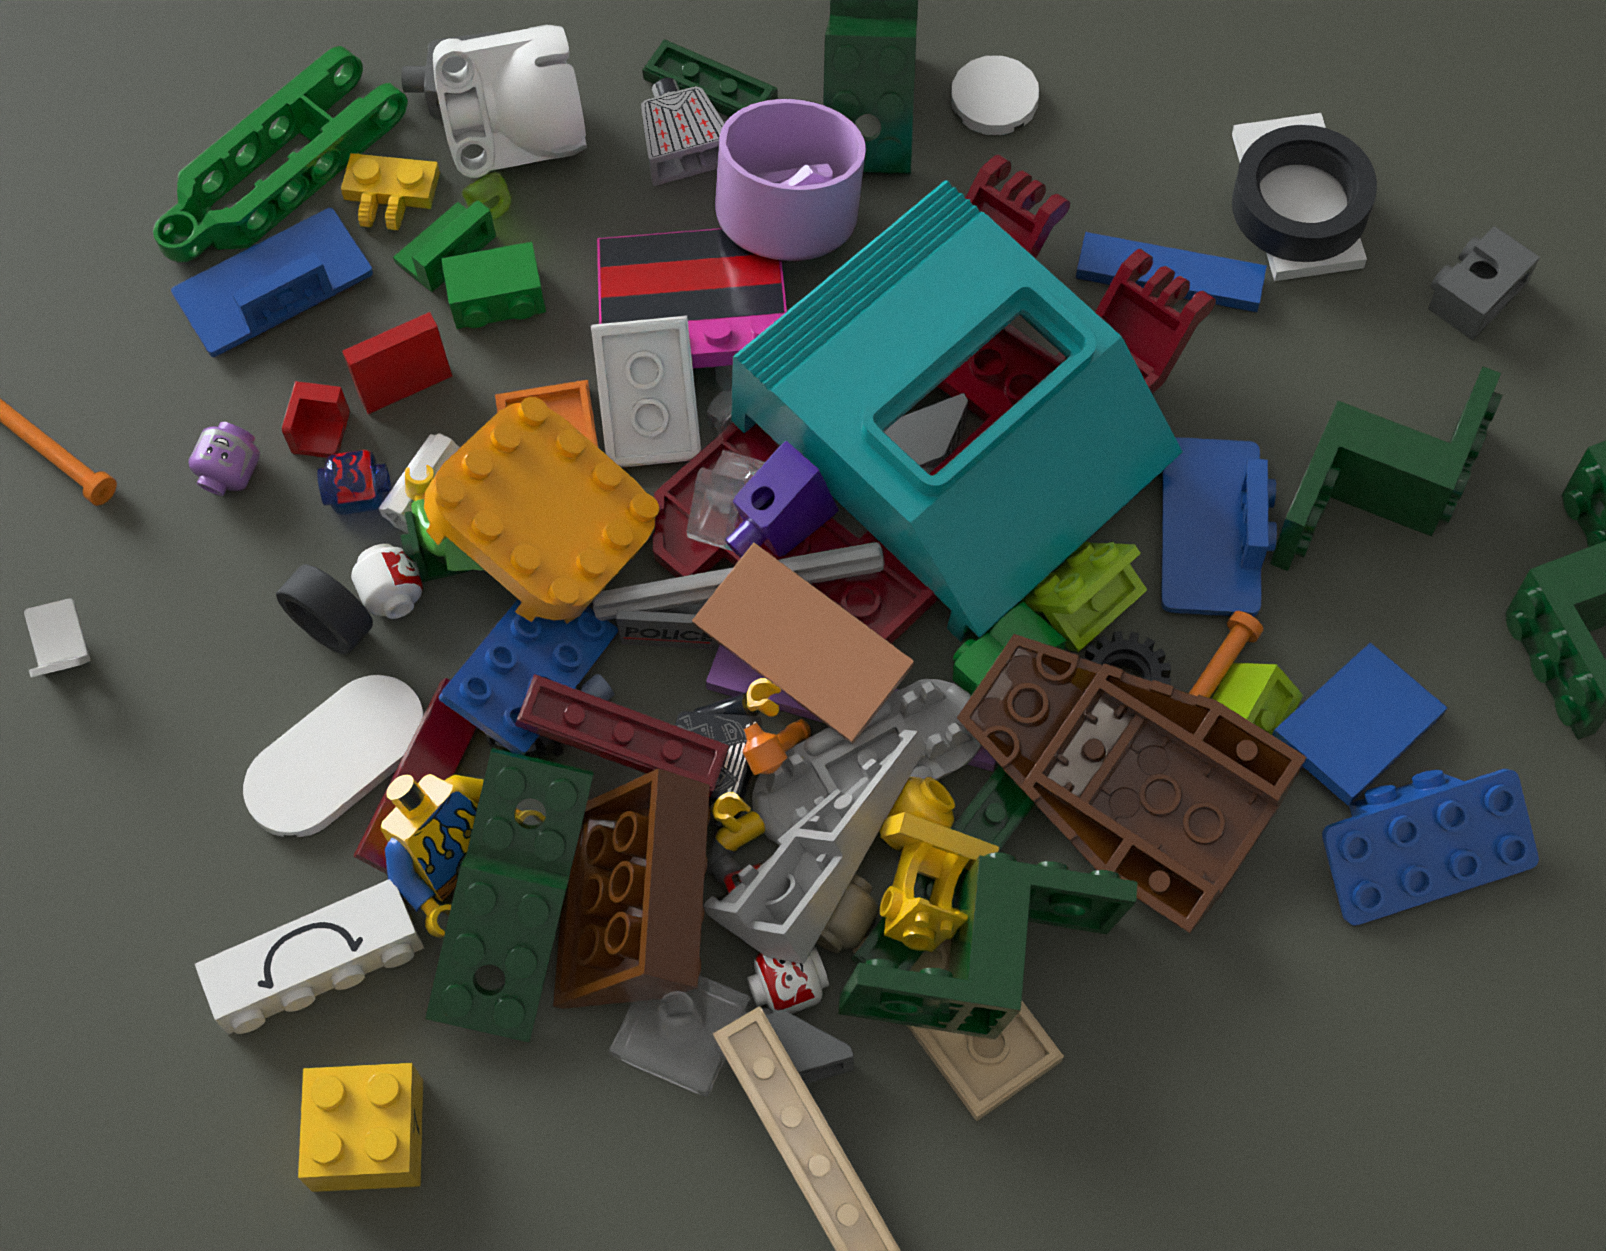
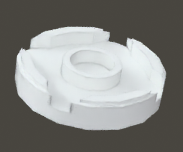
(994, 94)

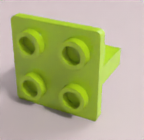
(1088, 591)

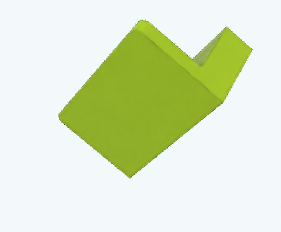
(1259, 694)

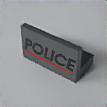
(664, 628)

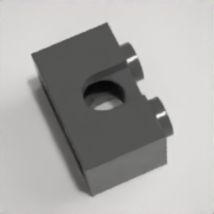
(1483, 283)

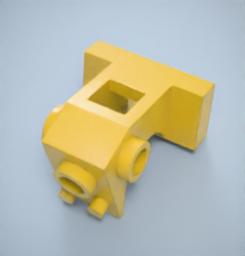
(935, 854)

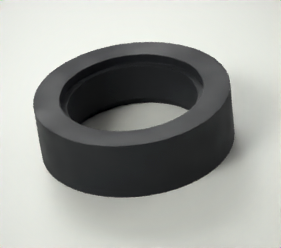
(1315, 148)

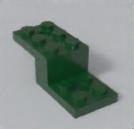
(509, 896)

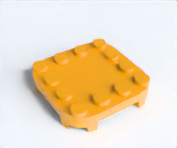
(540, 510)

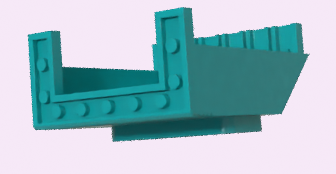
(890, 334)

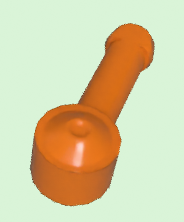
(767, 750)

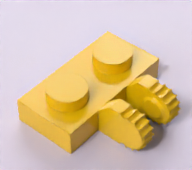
(391, 182)

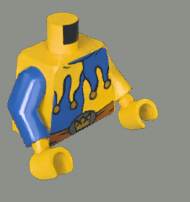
(431, 837)

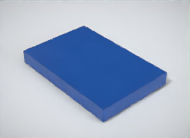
(1360, 723)

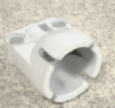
(510, 99)

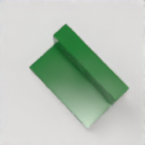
(453, 234)

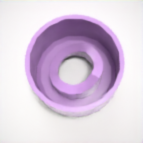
(789, 179)

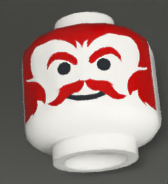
(387, 580)
(787, 983)

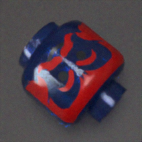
(353, 482)

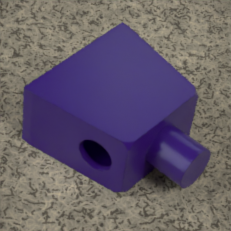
(781, 504)

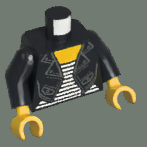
(726, 723)

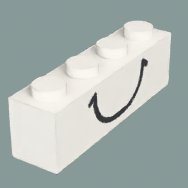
(309, 958)

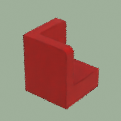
(315, 419)

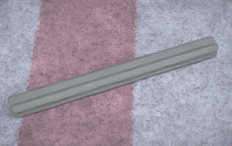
(700, 587)

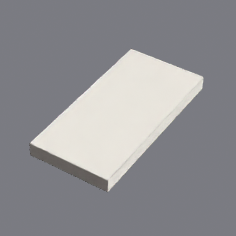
(1300, 195)

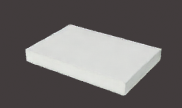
(646, 391)

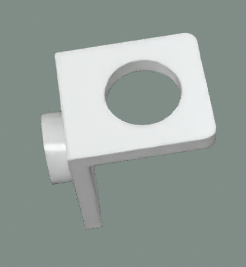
(56, 636)

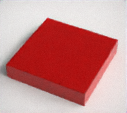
(398, 363)

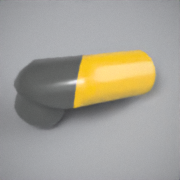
(726, 844)

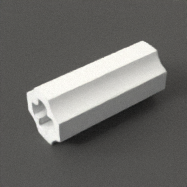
(432, 453)

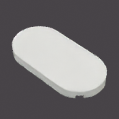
(332, 756)

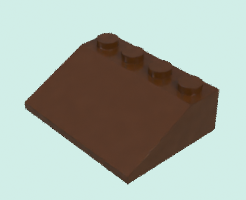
(635, 894)

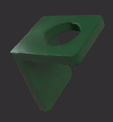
(426, 562)

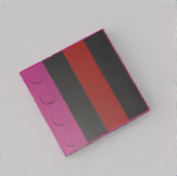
(696, 275)

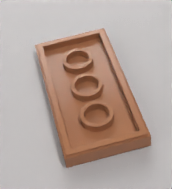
(803, 642)

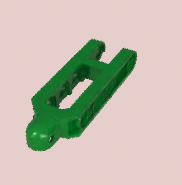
(300, 109)

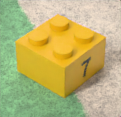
(361, 1127)

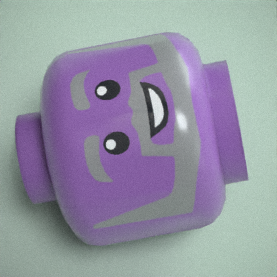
(224, 458)

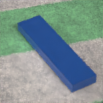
(1227, 280)

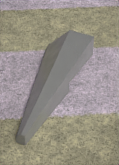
(797, 889)

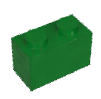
(493, 285)

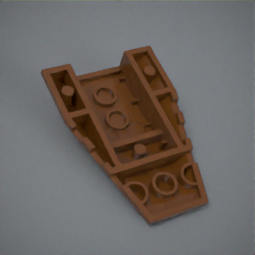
(1133, 771)

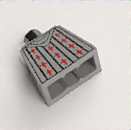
(680, 132)

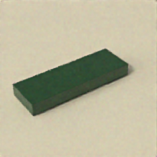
(723, 85)

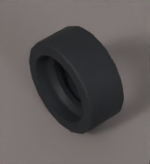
(324, 609)

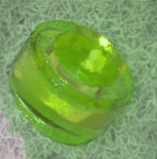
(487, 188)

